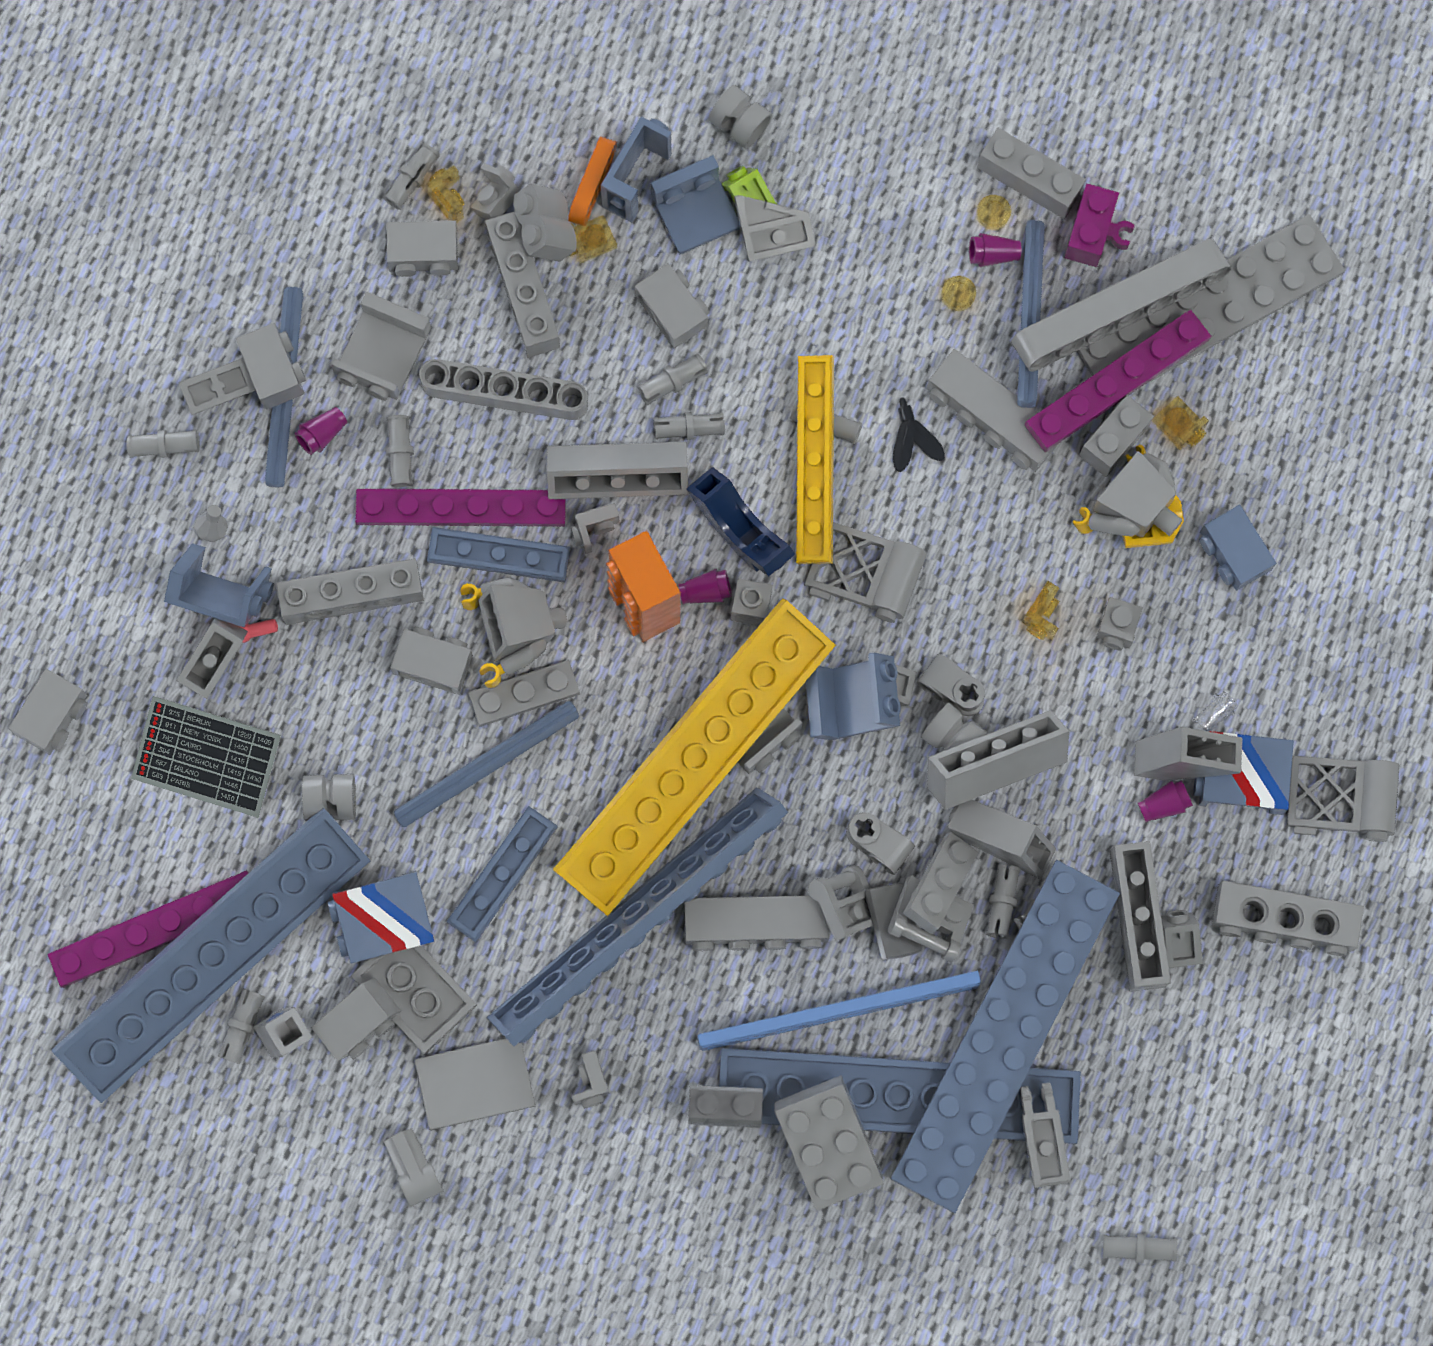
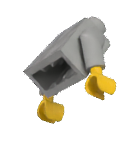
(1134, 500)
(515, 623)

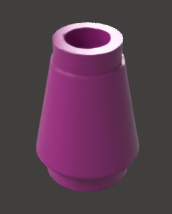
(993, 250)
(320, 430)
(706, 588)
(1166, 802)

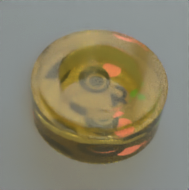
(993, 212)
(958, 293)

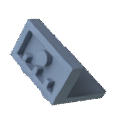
(694, 205)

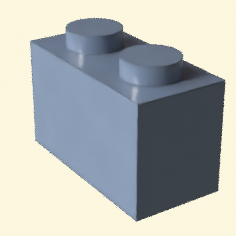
(1236, 548)

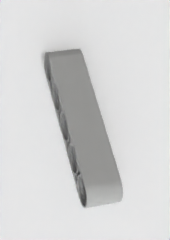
(491, 378)

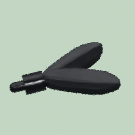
(910, 432)

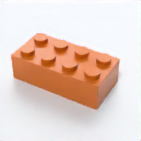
(643, 586)

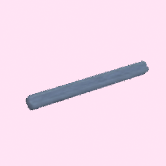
(1031, 304)
(282, 413)
(486, 764)

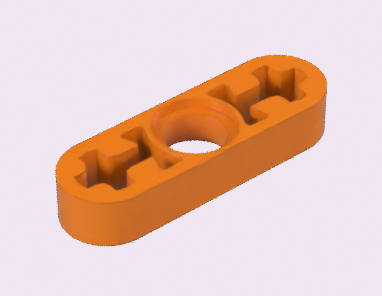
(591, 182)

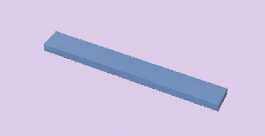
(839, 1011)

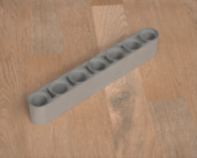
(1121, 305)

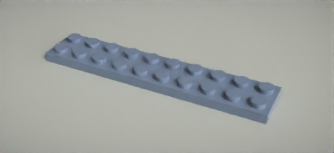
(636, 915)
(211, 955)
(1005, 1036)
(886, 1092)

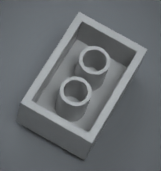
(828, 1143)

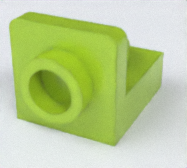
(747, 183)

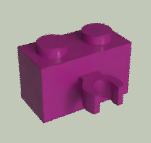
(1094, 226)

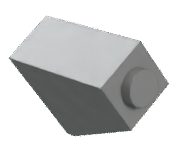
(1187, 754)
(1002, 836)

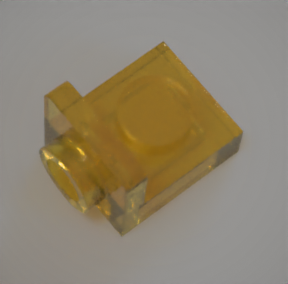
(446, 200)
(593, 239)
(1181, 424)
(1043, 605)

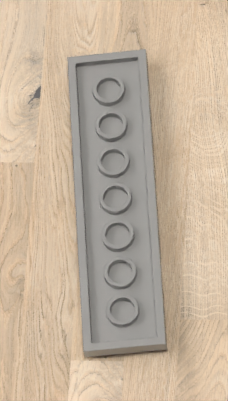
(1258, 285)

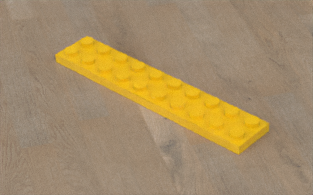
(694, 757)

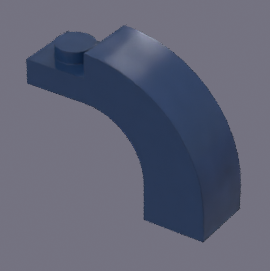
(737, 523)

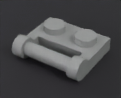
(848, 914)
(952, 924)

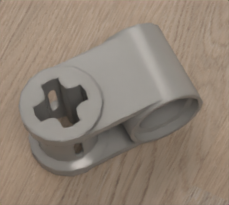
(950, 682)
(884, 845)

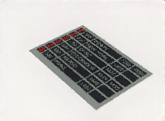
(205, 756)

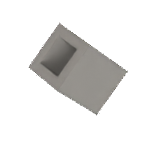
(282, 1032)

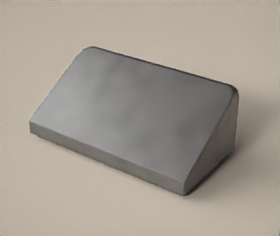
(882, 904)

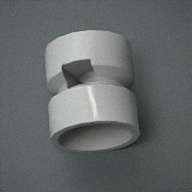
(739, 116)
(949, 729)
(333, 795)

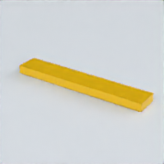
(815, 459)

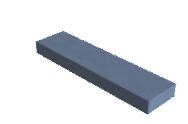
(498, 554)
(502, 874)

